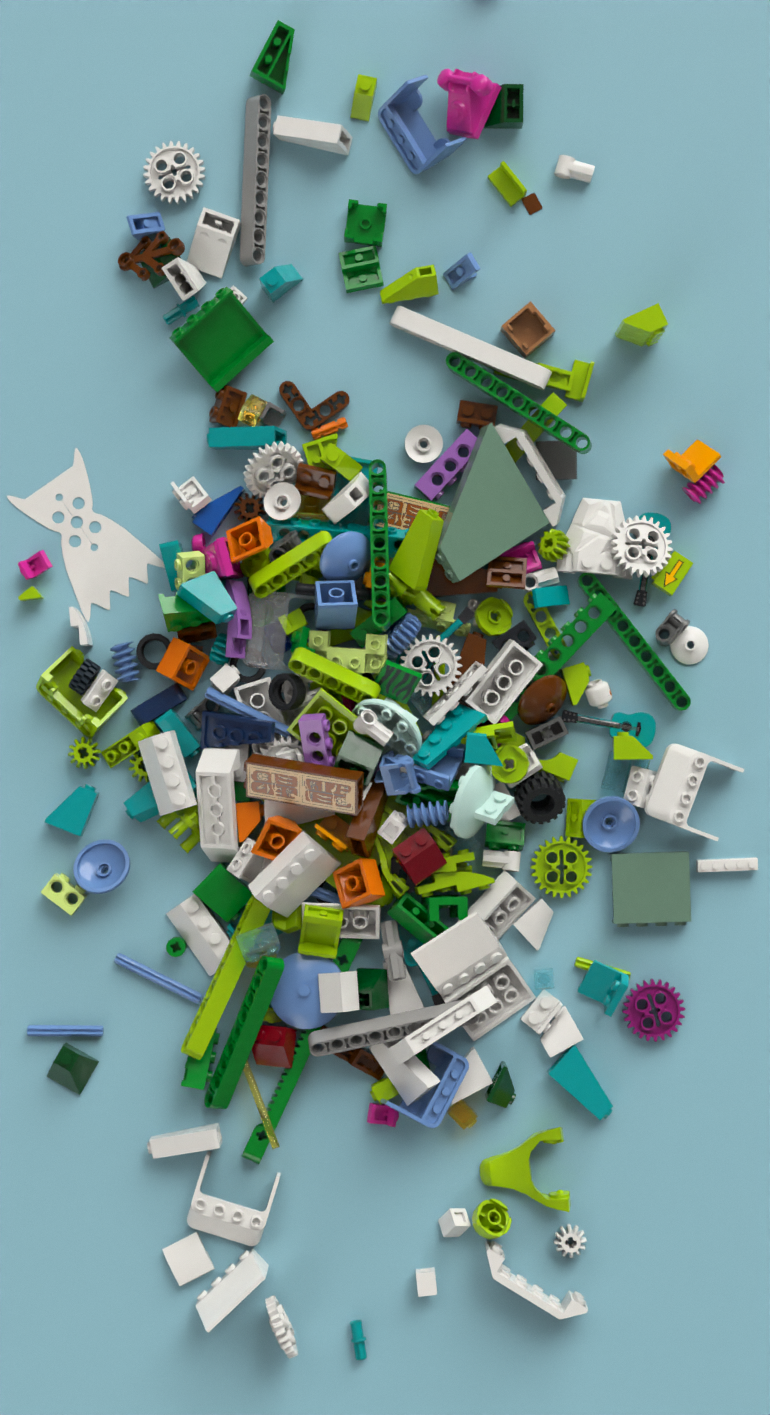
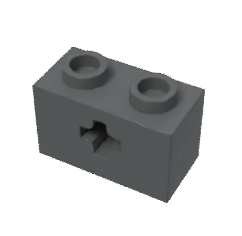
(546, 733)

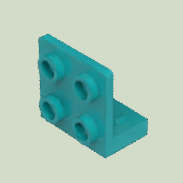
(604, 985)

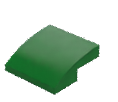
(361, 269)

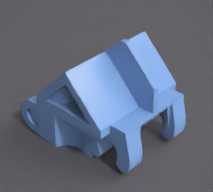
(394, 781)

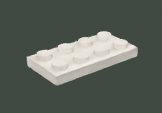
(449, 700)

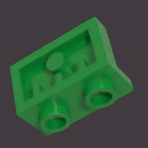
(505, 836)

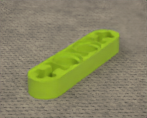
(542, 626)

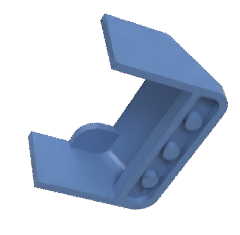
(409, 131)
(433, 1105)

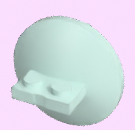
(406, 736)
(477, 802)

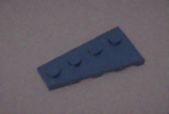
(228, 729)

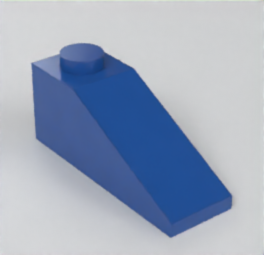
(215, 512)

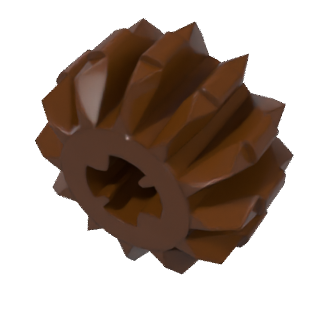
(243, 509)

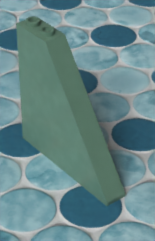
(488, 510)

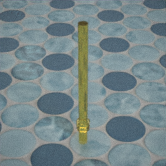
(260, 1106)

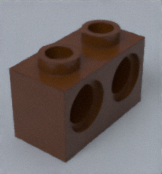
(198, 633)

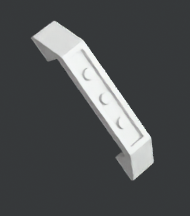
(544, 475)
(442, 1025)

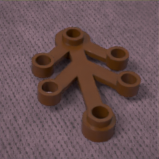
(129, 261)

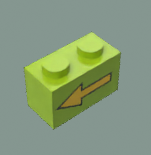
(672, 574)

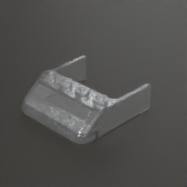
(269, 630)

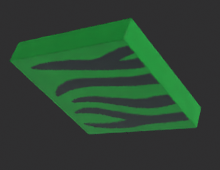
(397, 681)

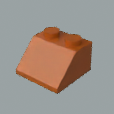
(248, 539)
(183, 663)
(248, 817)
(275, 837)
(358, 883)

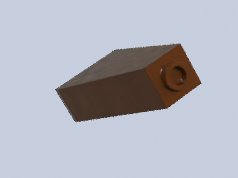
(473, 584)
(472, 651)
(365, 825)

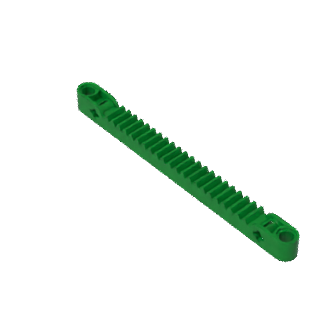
(257, 1146)

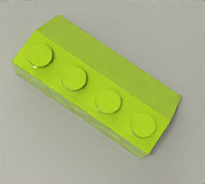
(643, 327)

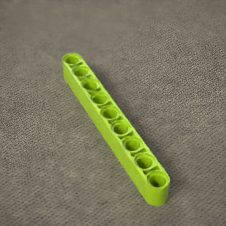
(222, 983)

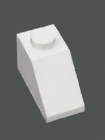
(225, 679)

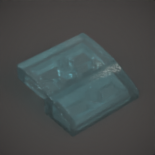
(618, 772)

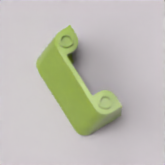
(55, 689)

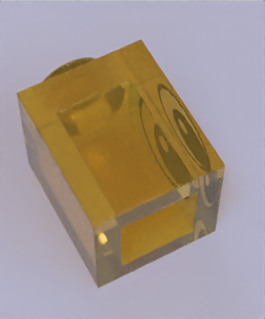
(252, 410)
(463, 1114)

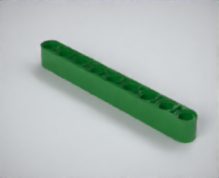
(513, 395)
(379, 535)
(642, 646)
(244, 1032)

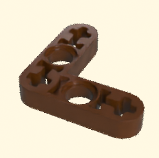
(307, 411)

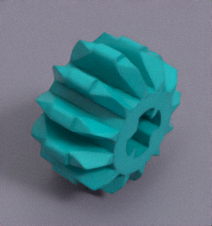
(218, 650)

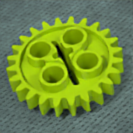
(543, 867)

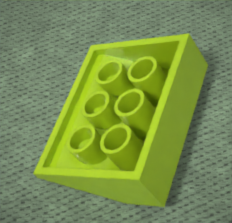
(339, 716)

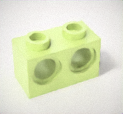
(186, 573)
(61, 898)

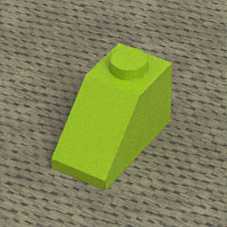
(363, 97)
(340, 462)
(576, 680)
(628, 747)

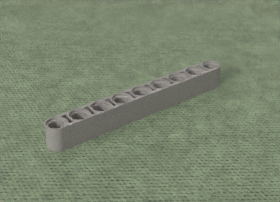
(255, 180)
(375, 1030)

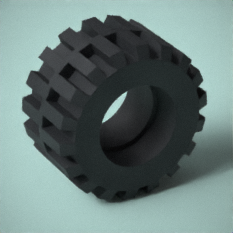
(541, 810)

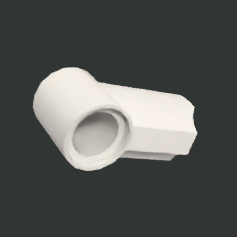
(569, 168)
(543, 578)
(368, 723)
(505, 860)

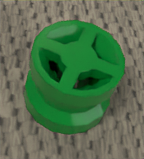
(177, 943)

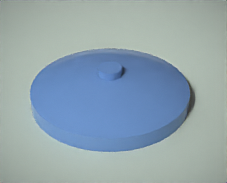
(297, 992)

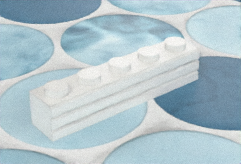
(730, 864)

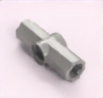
(393, 950)

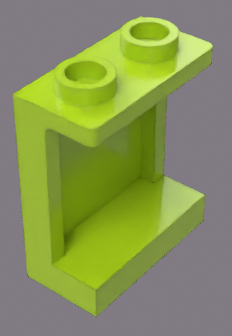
(320, 931)

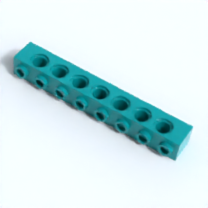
(314, 526)

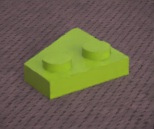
(314, 450)

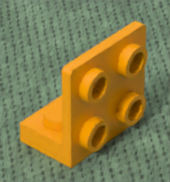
(693, 461)
(335, 830)

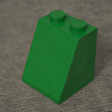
(223, 893)

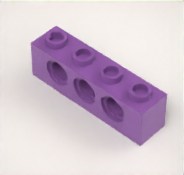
(425, 485)
(316, 723)

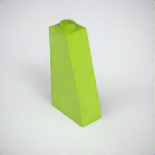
(418, 550)

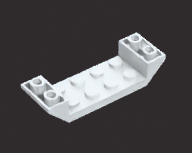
(218, 803)
(571, 1305)

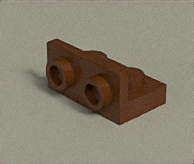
(227, 406)
(476, 414)
(315, 481)

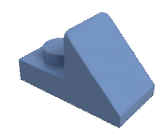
(145, 224)
(462, 271)

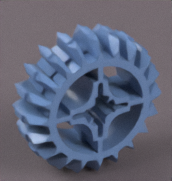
(401, 634)

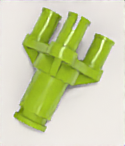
(422, 599)
(188, 819)

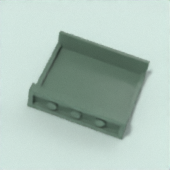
(651, 888)

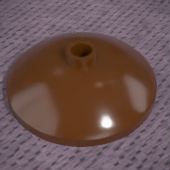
(542, 700)

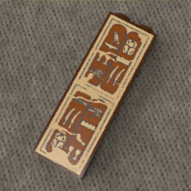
(304, 784)

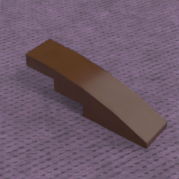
(362, 1060)

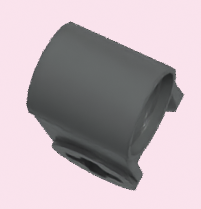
(284, 544)
(674, 625)
(197, 711)

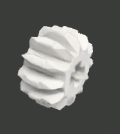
(563, 1244)

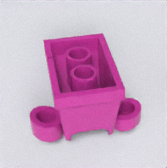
(469, 101)
(217, 557)

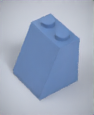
(335, 605)

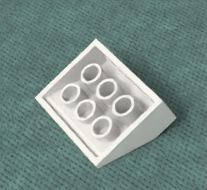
(293, 875)
(459, 954)
(508, 990)
(231, 1288)

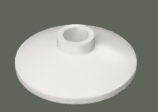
(426, 434)
(276, 495)
(683, 653)

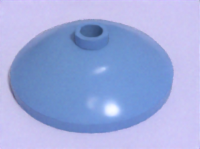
(346, 557)
(618, 832)
(96, 859)

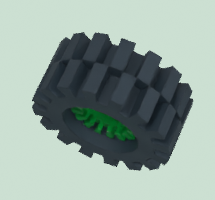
(84, 676)

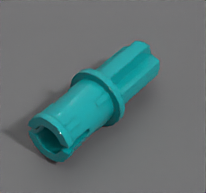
(181, 310)
(358, 1339)

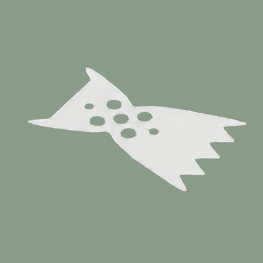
(118, 551)

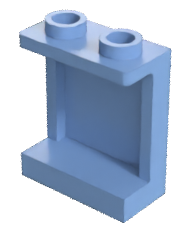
(443, 772)

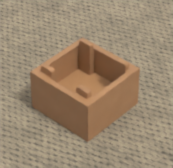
(527, 330)

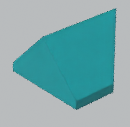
(480, 750)

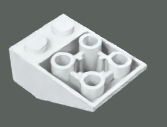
(213, 242)

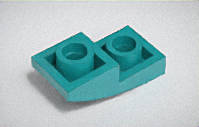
(550, 596)

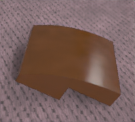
(507, 572)

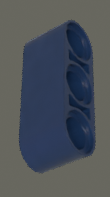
(159, 704)

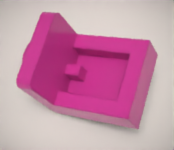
(35, 565)
(382, 1115)

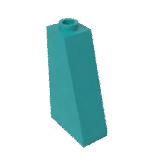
(245, 437)
(143, 803)
(577, 1078)

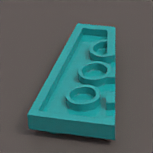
(448, 735)

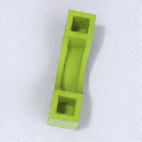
(560, 766)

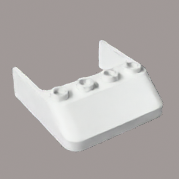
(678, 785)
(227, 1218)

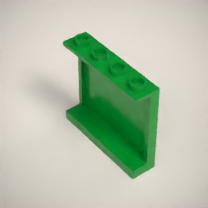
(221, 339)

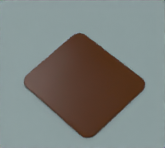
(531, 203)

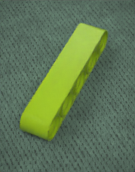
(289, 565)
(333, 675)

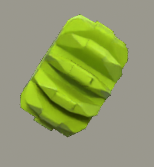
(553, 545)
(78, 756)
(137, 768)

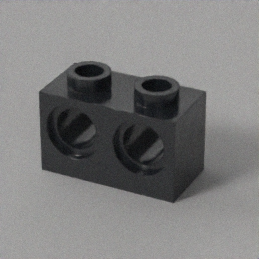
(513, 635)

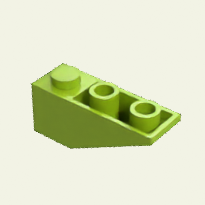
(414, 284)
(128, 744)

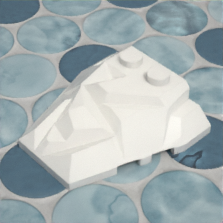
(591, 539)

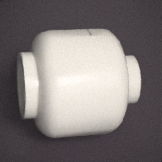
(598, 693)

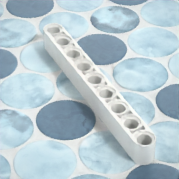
(470, 347)

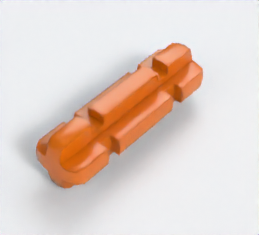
(329, 428)

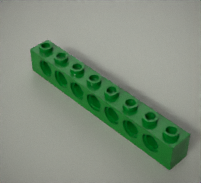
(605, 609)

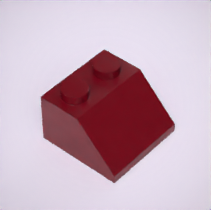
(419, 856)
(274, 1046)

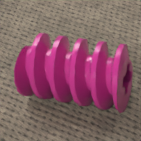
(704, 484)

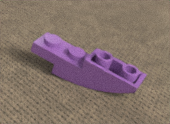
(241, 625)

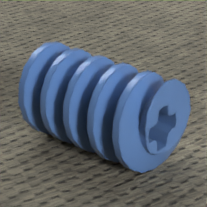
(125, 662)
(428, 814)

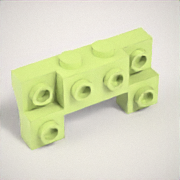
(355, 659)

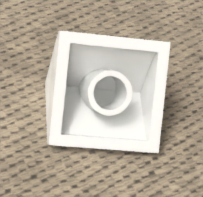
(338, 992)

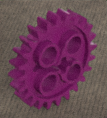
(669, 1004)

